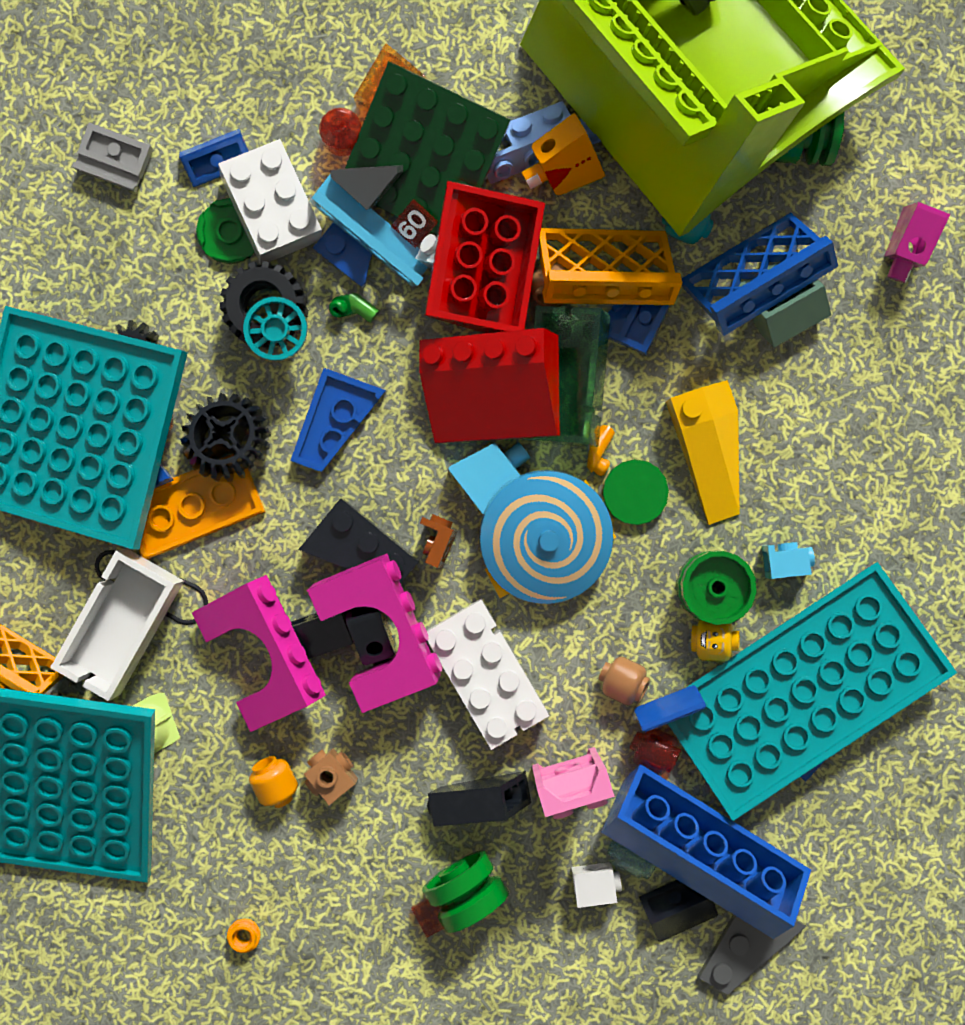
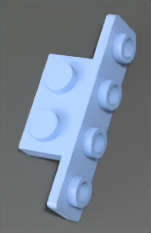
(522, 135)

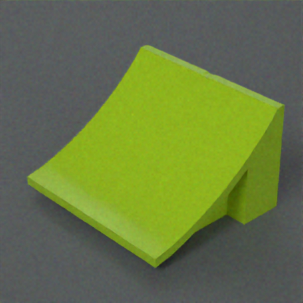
(708, 96)

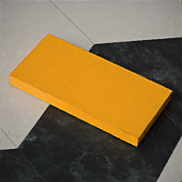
(196, 508)

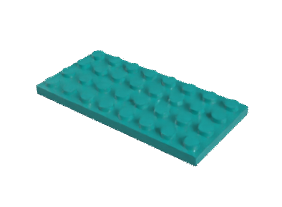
(809, 690)

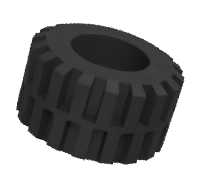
(249, 282)

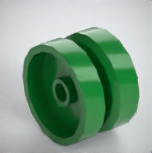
(736, 587)
(465, 892)

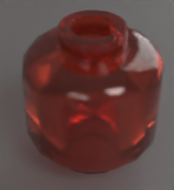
(340, 142)
(655, 750)

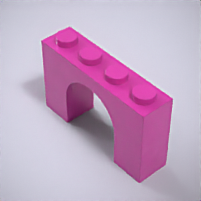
(378, 586)
(292, 678)

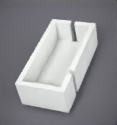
(117, 624)
(486, 674)

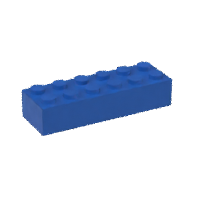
(707, 852)

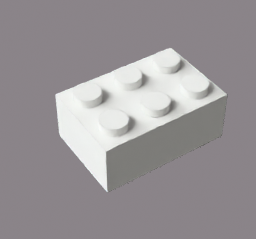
(270, 201)

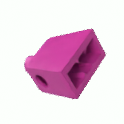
(921, 227)

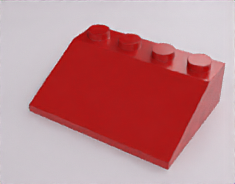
(484, 259)
(491, 385)

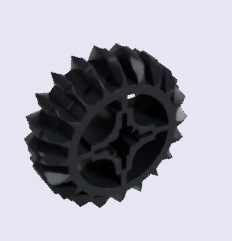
(207, 417)

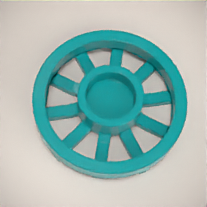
(275, 328)

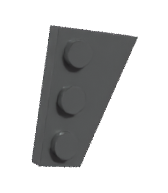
(741, 953)

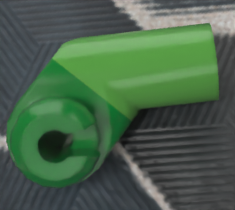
(353, 304)

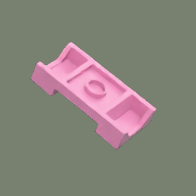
(573, 785)

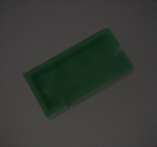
(581, 371)

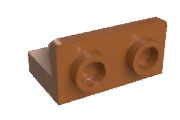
(438, 547)

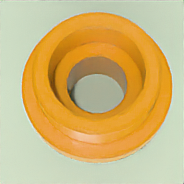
(240, 945)

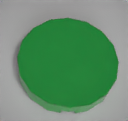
(225, 243)
(635, 492)

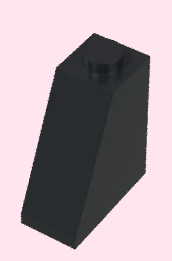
(479, 800)

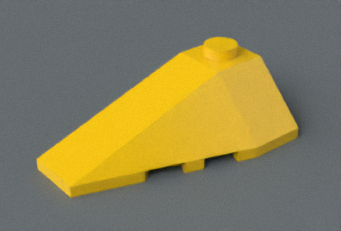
(710, 443)

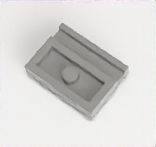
(112, 157)

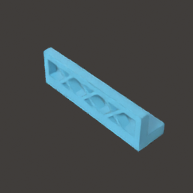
(369, 231)

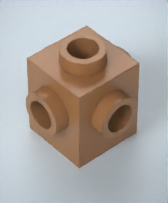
(330, 787)

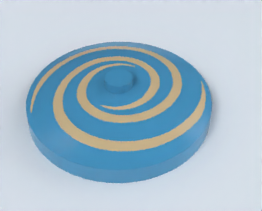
(546, 536)

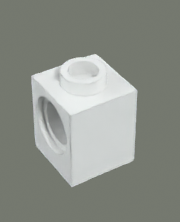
(595, 884)

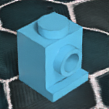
(787, 560)

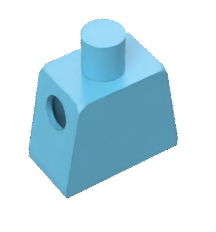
(488, 471)

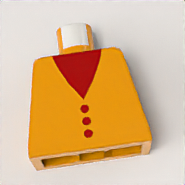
(564, 158)

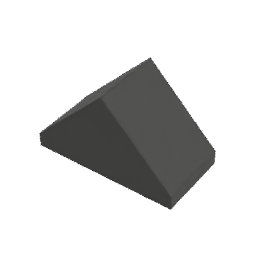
(367, 184)

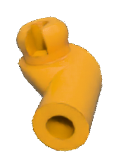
(595, 461)

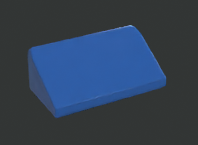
(202, 160)
(669, 708)

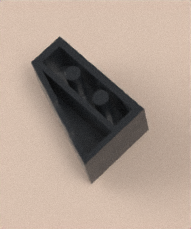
(351, 539)

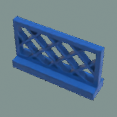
(768, 285)

